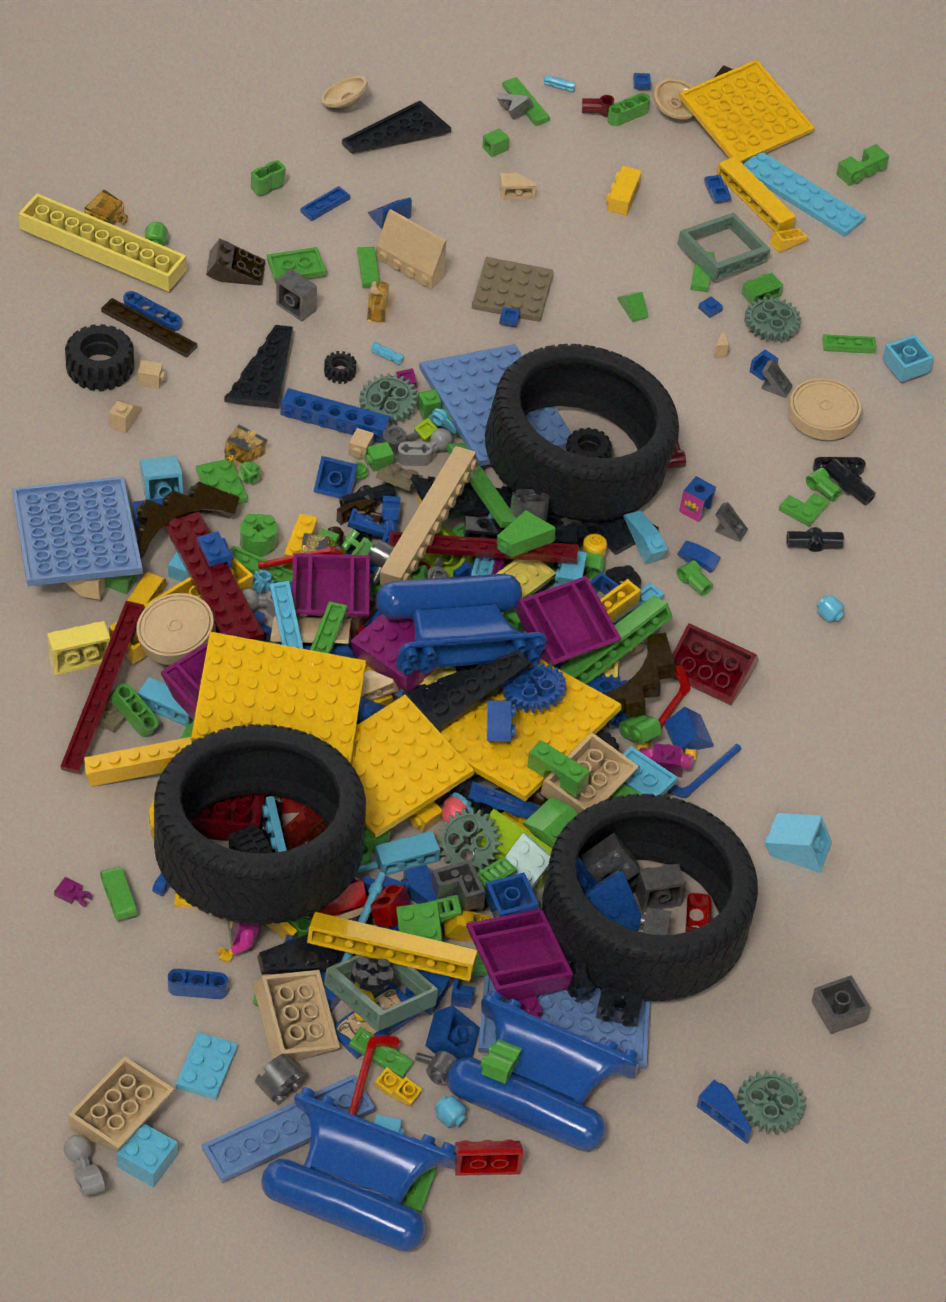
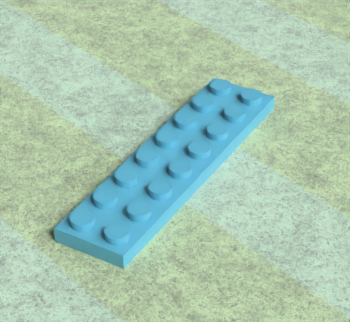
(805, 194)

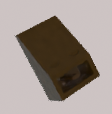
(234, 265)

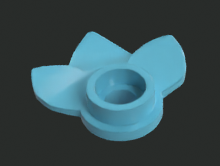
(439, 418)

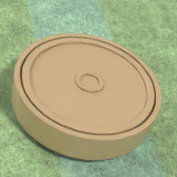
(824, 409)
(174, 627)

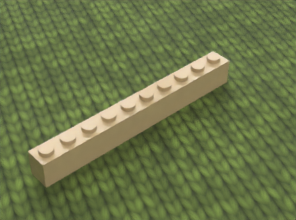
(429, 516)

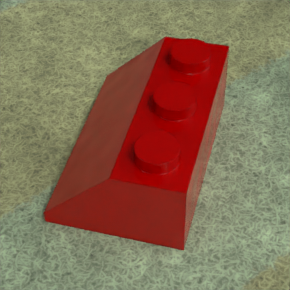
(350, 899)
(488, 1157)

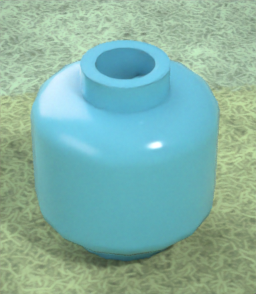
(830, 608)
(450, 1111)

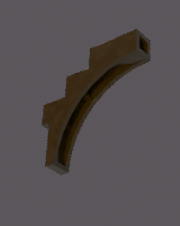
(200, 499)
(646, 682)

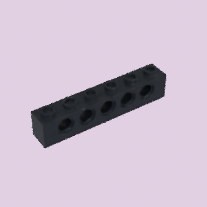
(489, 528)

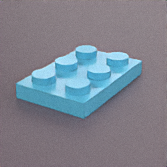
(650, 776)
(206, 1066)

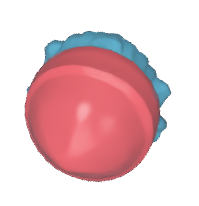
(454, 803)

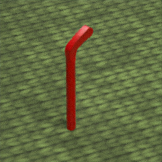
(289, 559)
(683, 690)
(373, 1042)

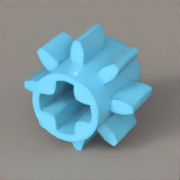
(262, 581)

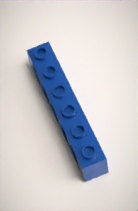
(332, 414)

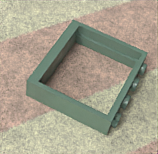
(757, 256)
(338, 982)

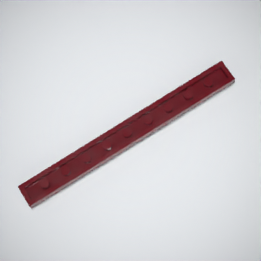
(488, 548)
(102, 688)

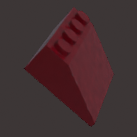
(714, 663)
(230, 816)

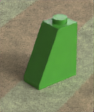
(525, 534)

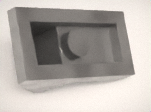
(515, 103)
(776, 380)
(730, 523)

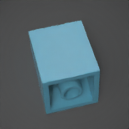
(160, 476)
(799, 840)

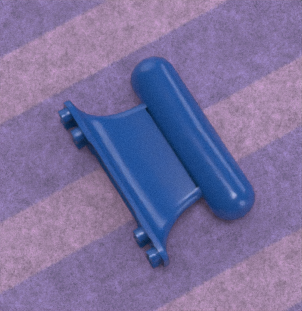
(457, 621)
(550, 1079)
(357, 1174)

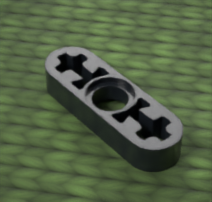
(851, 461)

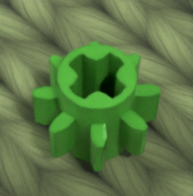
(250, 472)

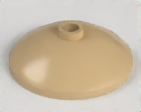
(344, 92)
(667, 98)

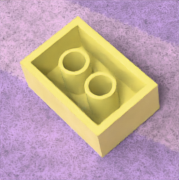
(77, 647)

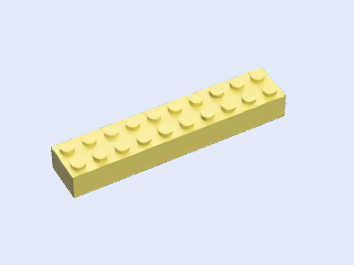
(102, 242)

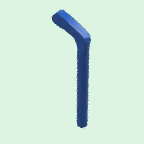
(688, 790)

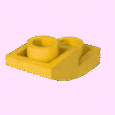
(397, 1088)

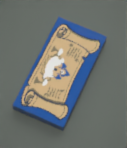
(348, 1026)

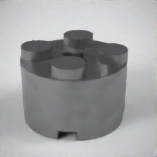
(527, 500)
(280, 1078)

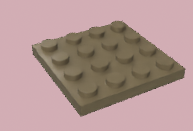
(512, 286)

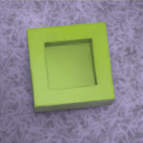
(425, 429)

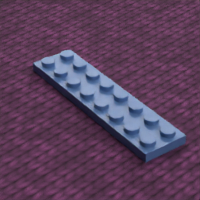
(275, 1133)

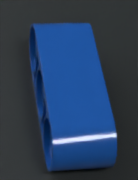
(206, 989)

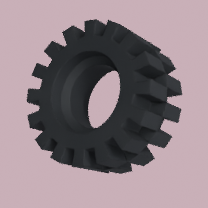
(340, 360)

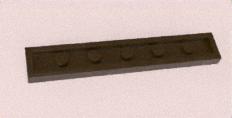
(149, 327)

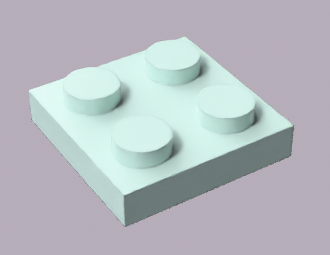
(529, 858)

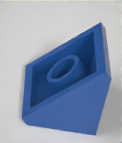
(400, 206)
(335, 477)
(688, 730)

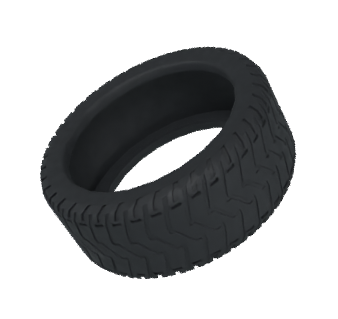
(597, 383)
(668, 834)
(259, 885)

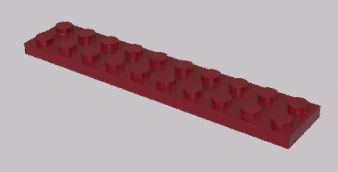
(214, 583)

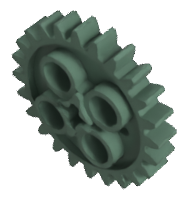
(772, 319)
(401, 406)
(459, 826)
(771, 1102)

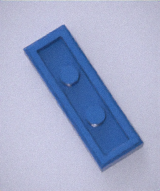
(325, 203)

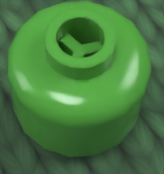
(157, 233)

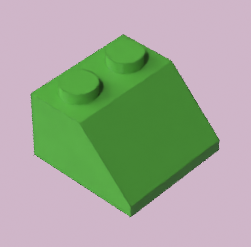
(550, 820)

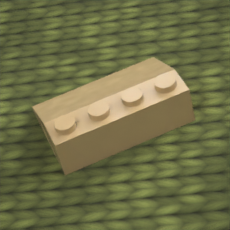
(412, 250)
(309, 626)
(607, 774)
(296, 1014)
(119, 1105)

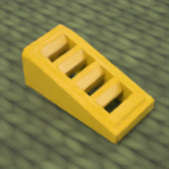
(786, 239)

